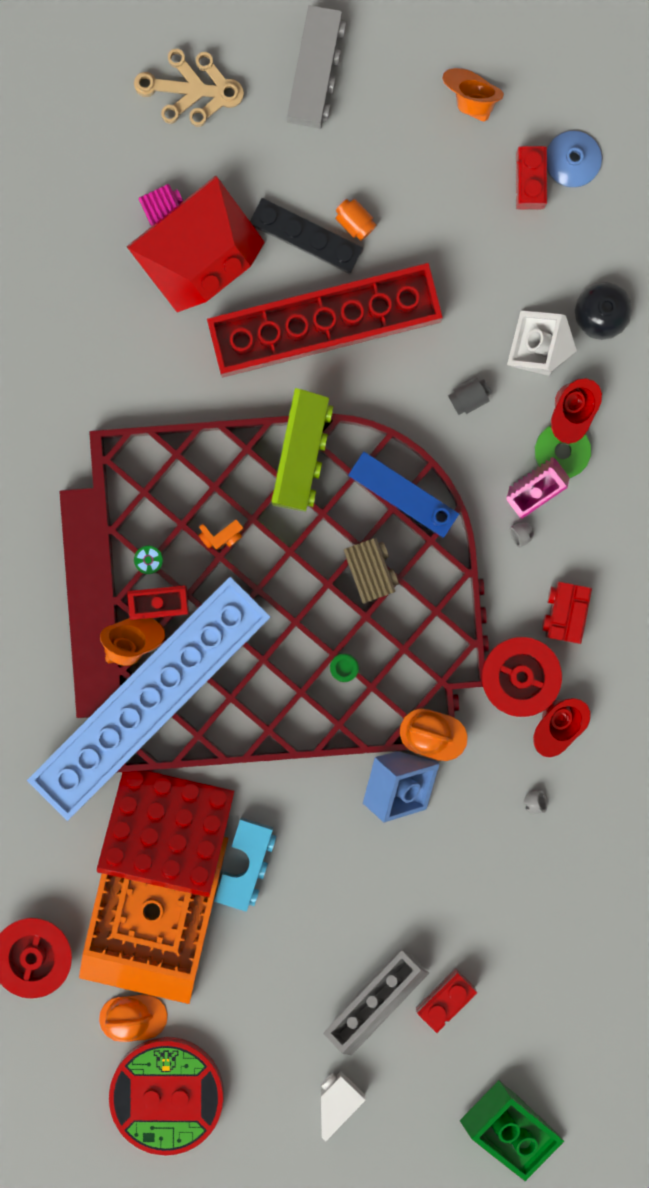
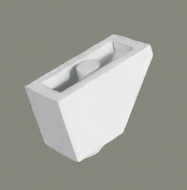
(338, 1102)

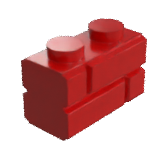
(531, 177)
(158, 602)
(567, 612)
(446, 1000)

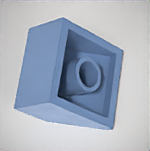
(399, 785)

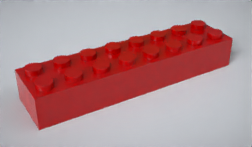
(325, 320)

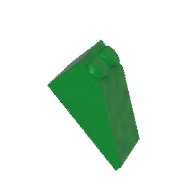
(511, 1131)

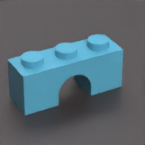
(239, 889)

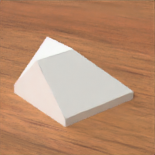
(541, 342)

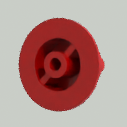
(521, 677)
(33, 958)

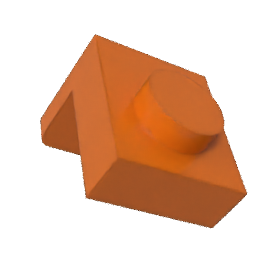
(228, 535)

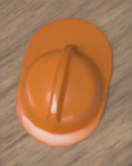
(473, 93)
(131, 639)
(433, 734)
(133, 1018)

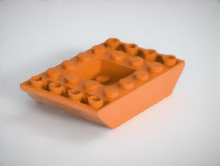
(142, 952)

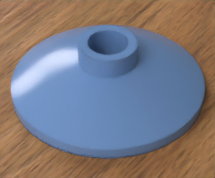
(565, 170)

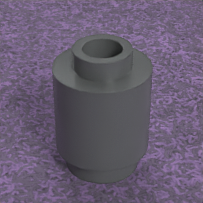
(470, 396)

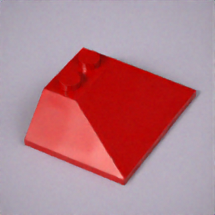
(198, 247)

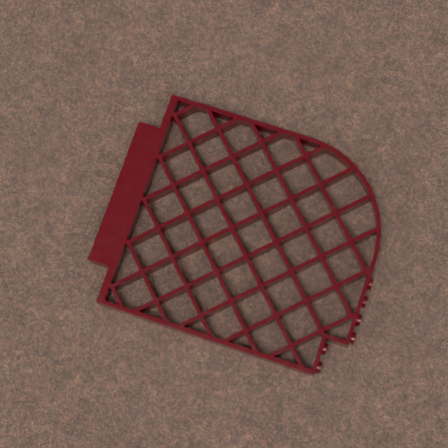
(94, 600)

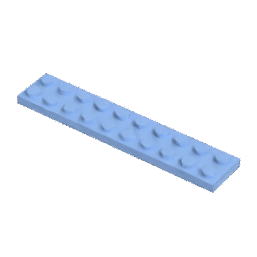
(148, 698)

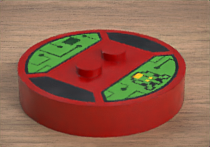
(166, 1096)

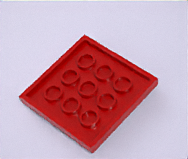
(166, 832)

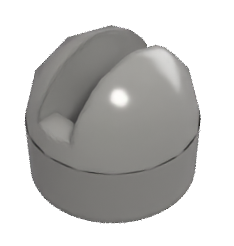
(521, 534)
(536, 802)

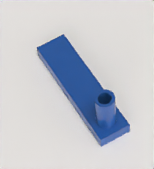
(403, 494)

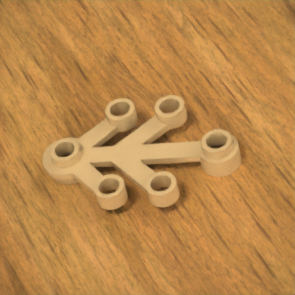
(193, 88)

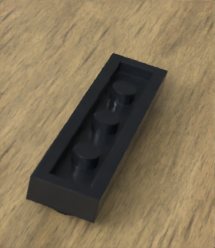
(306, 236)

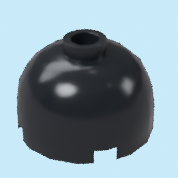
(603, 310)

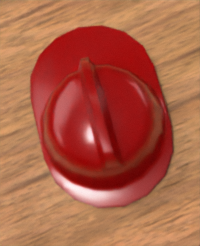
(575, 409)
(560, 726)

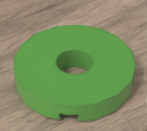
(579, 452)

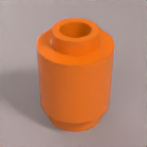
(355, 219)

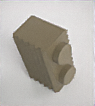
(370, 570)

